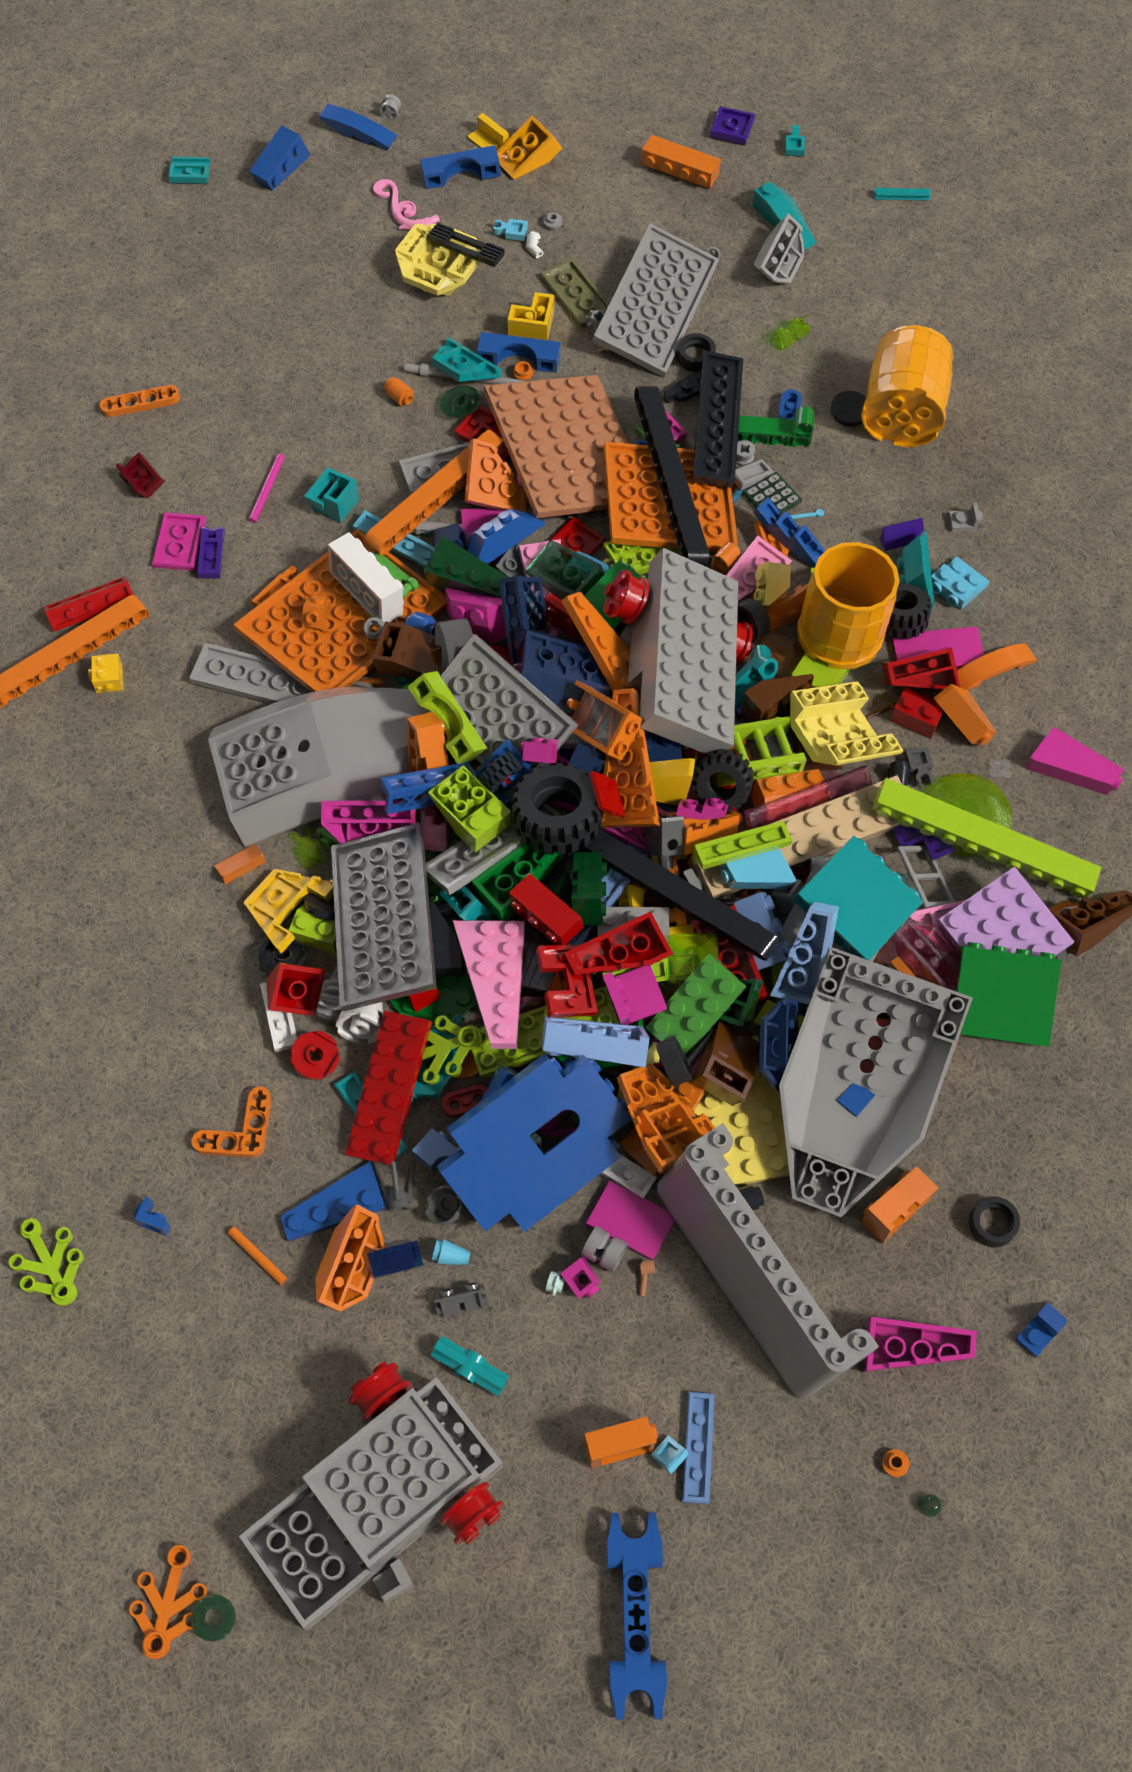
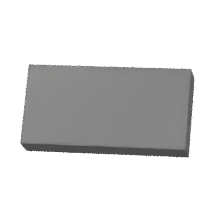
(751, 474)

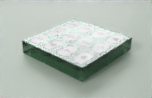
(776, 489)

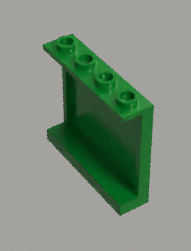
(1009, 992)

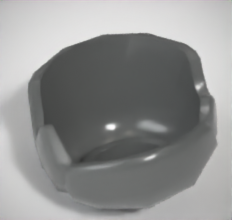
(444, 1206)

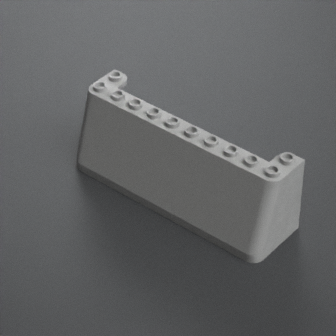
(754, 1270)

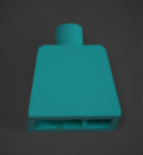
(472, 911)

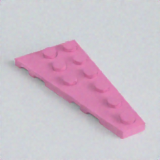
(495, 969)

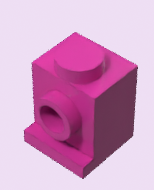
(539, 750)
(572, 1277)

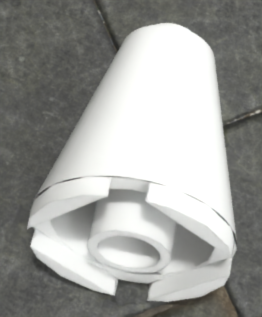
(360, 1023)

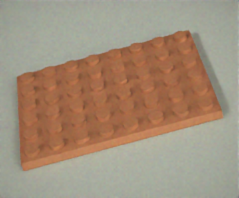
(557, 440)

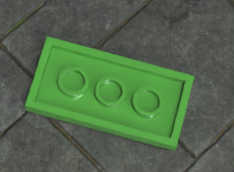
(697, 1004)

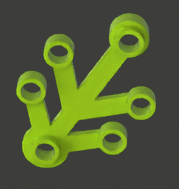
(443, 1047)
(49, 1265)

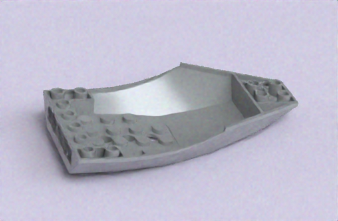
(353, 744)
(829, 1149)

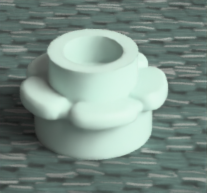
(555, 1283)

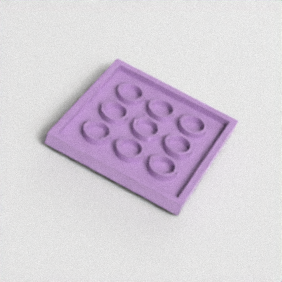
(1006, 916)

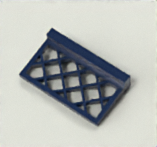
(518, 610)

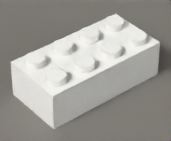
(365, 578)

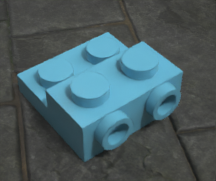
(958, 583)

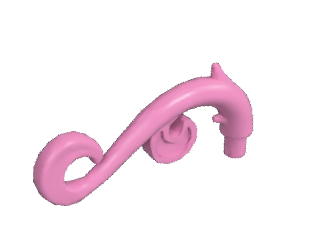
(396, 208)

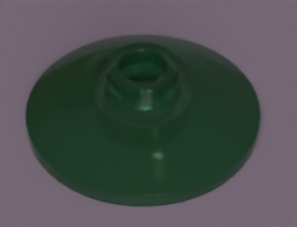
(460, 401)

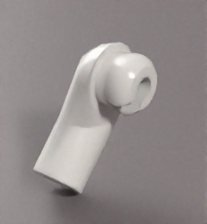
(531, 244)

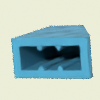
(759, 871)

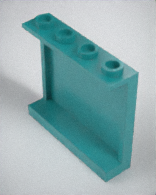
(869, 898)

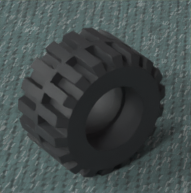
(909, 613)
(726, 763)

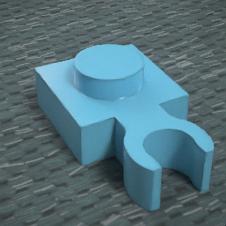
(513, 229)

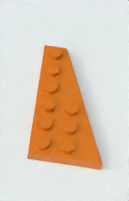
(602, 641)

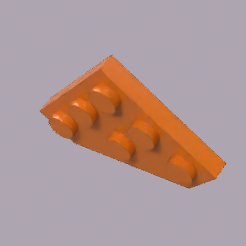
(491, 480)

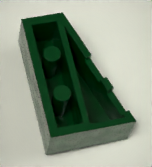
(589, 887)
(744, 1006)

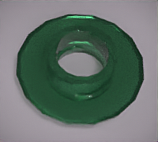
(227, 1622)

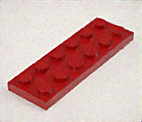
(388, 1088)

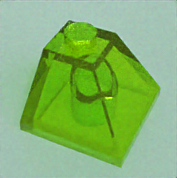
(688, 953)

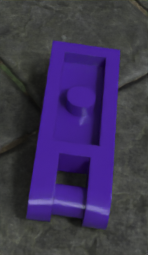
(211, 552)

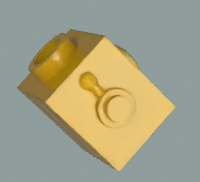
(106, 673)

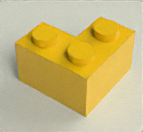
(534, 320)

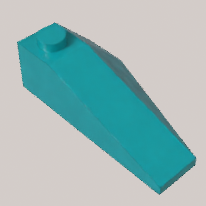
(775, 203)

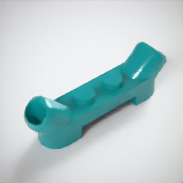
(759, 668)

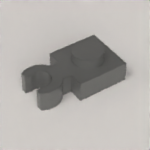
(920, 763)

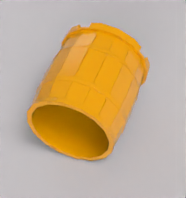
(908, 386)
(848, 605)

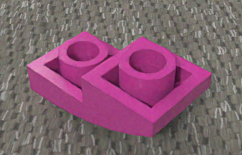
(712, 809)

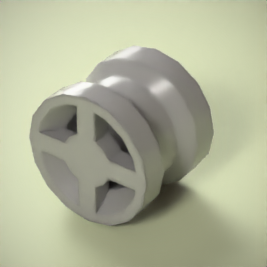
(390, 106)
(745, 453)

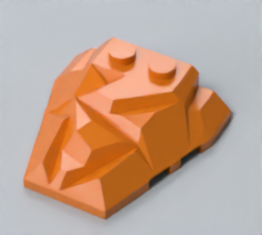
(660, 1116)

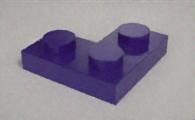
(910, 836)

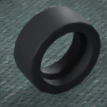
(697, 340)
(758, 616)
(674, 1061)
(981, 1235)

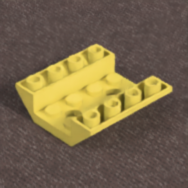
(832, 715)

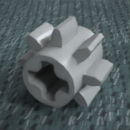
(594, 320)

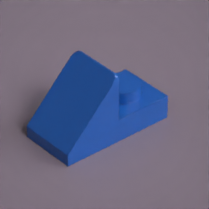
(1041, 1330)

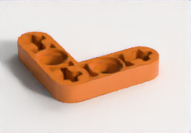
(241, 1139)

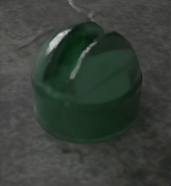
(935, 1510)

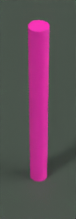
(266, 488)

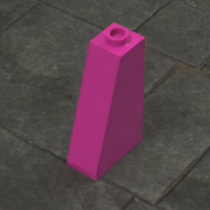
(1074, 763)

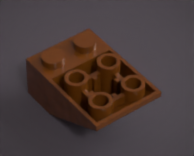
(406, 651)
(772, 697)
(727, 1064)

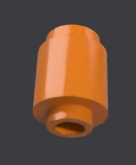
(399, 391)

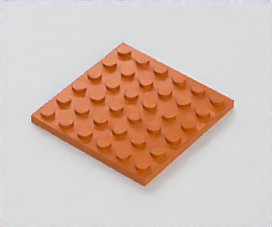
(638, 507)

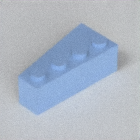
(808, 954)
(595, 1040)

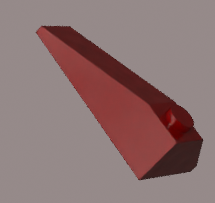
(624, 947)

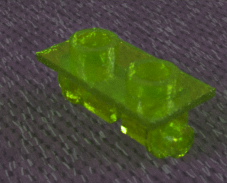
(796, 327)

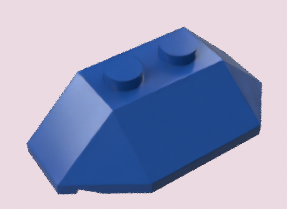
(502, 534)

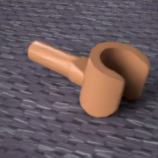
(646, 1268)

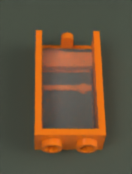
(604, 722)

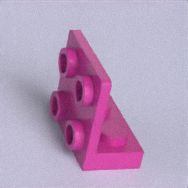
(635, 994)

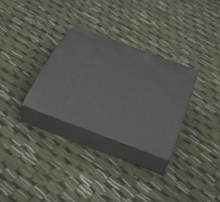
(452, 637)

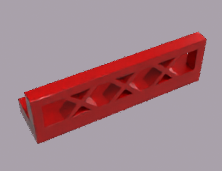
(87, 603)

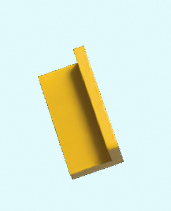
(488, 133)

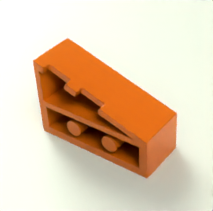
(898, 1204)

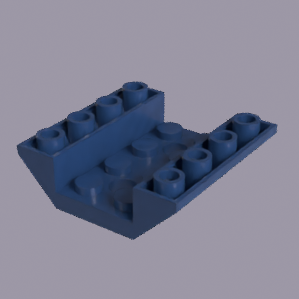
(566, 665)

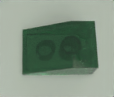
(564, 570)

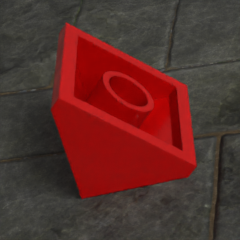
(294, 988)

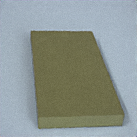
(574, 290)

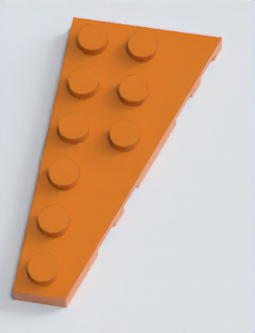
(632, 775)

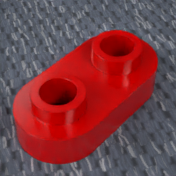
(464, 1098)

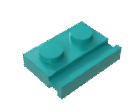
(189, 170)

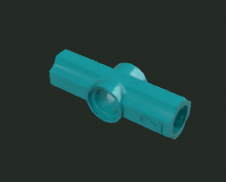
(470, 1366)

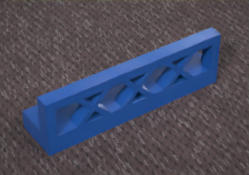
(413, 784)

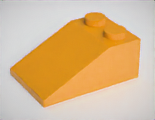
(528, 149)

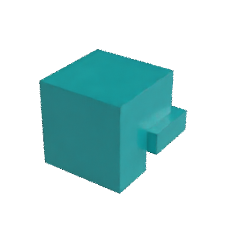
(333, 495)

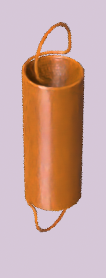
(375, 682)

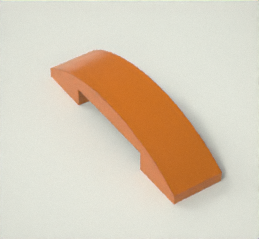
(994, 664)

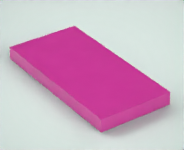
(964, 642)

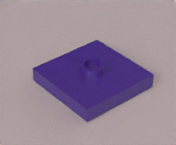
(732, 125)

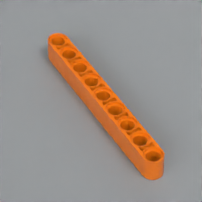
(425, 500)
(70, 648)

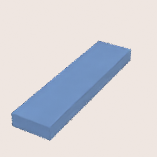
(699, 1446)

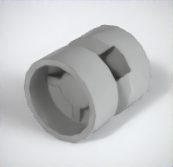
(605, 1249)

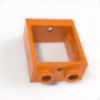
(620, 1441)

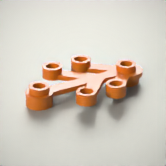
(165, 1607)

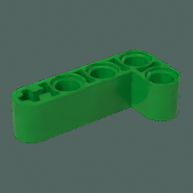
(778, 431)

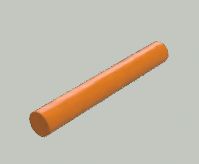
(257, 1255)

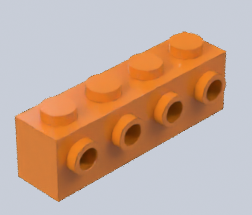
(680, 161)

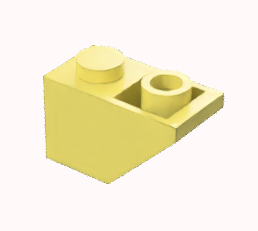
(772, 582)

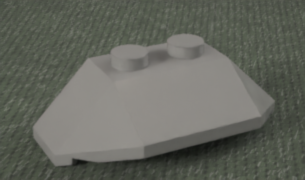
(782, 251)

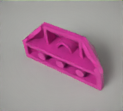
(481, 611)
(361, 818)

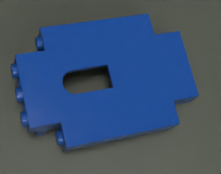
(500, 1164)

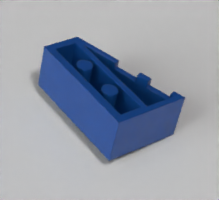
(279, 158)

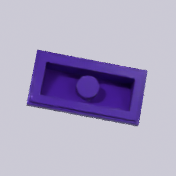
(901, 534)

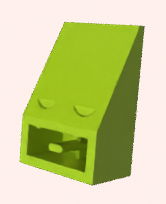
(470, 808)

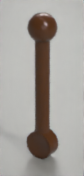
(891, 706)

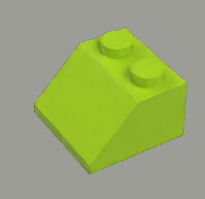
(314, 931)

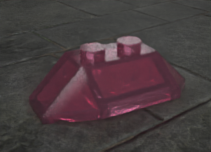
(928, 953)

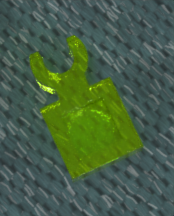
(309, 851)

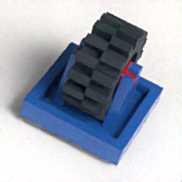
(503, 771)

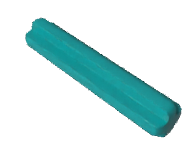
(902, 194)

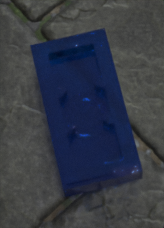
(394, 1259)

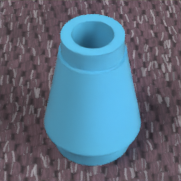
(450, 1253)

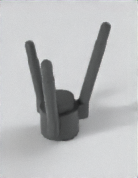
(397, 1199)

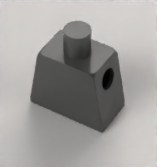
(665, 839)

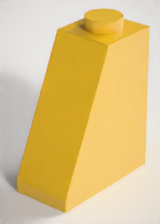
(672, 779)

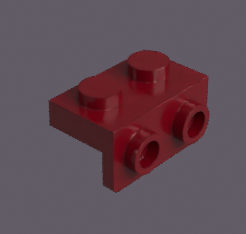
(141, 476)

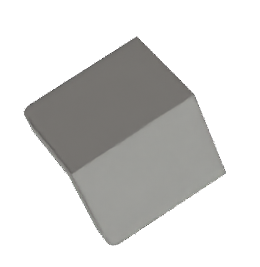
(393, 1581)

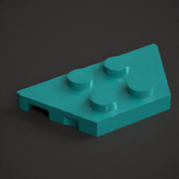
(463, 363)

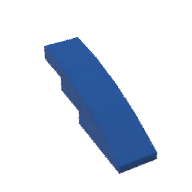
(357, 125)
(785, 529)

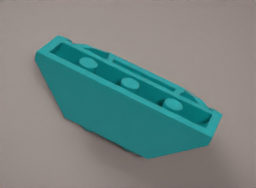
(916, 565)

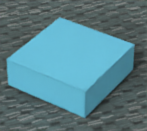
(669, 1454)

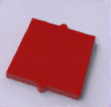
(607, 794)

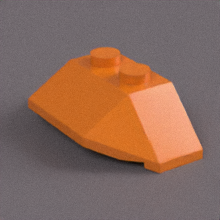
(345, 1270)

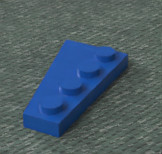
(333, 1204)

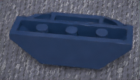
(776, 1040)

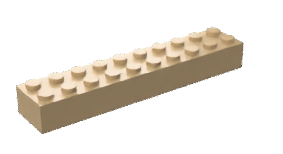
(817, 832)

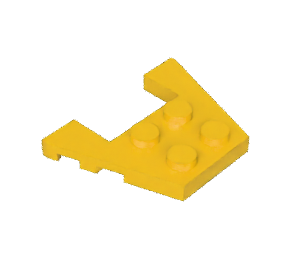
(279, 897)

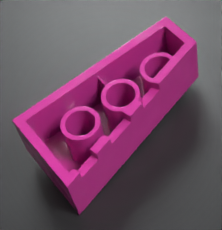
(916, 1344)

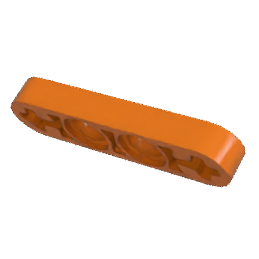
(139, 398)

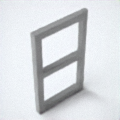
(929, 876)

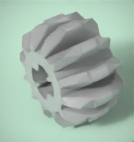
(329, 1003)

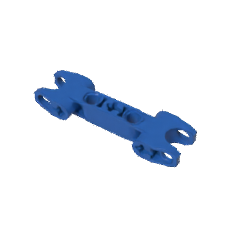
(637, 1669)

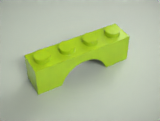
(435, 696)

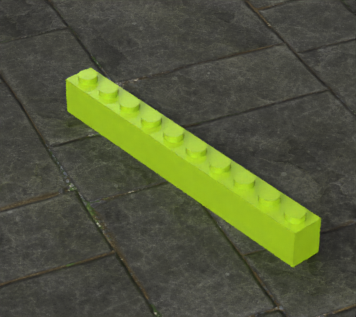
(986, 838)

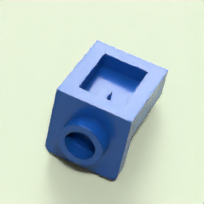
(155, 1221)

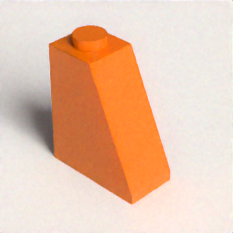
(966, 714)

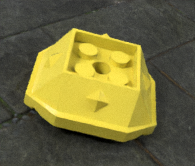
(431, 265)

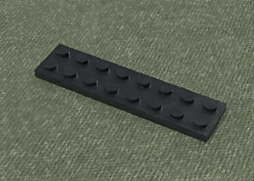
(718, 419)

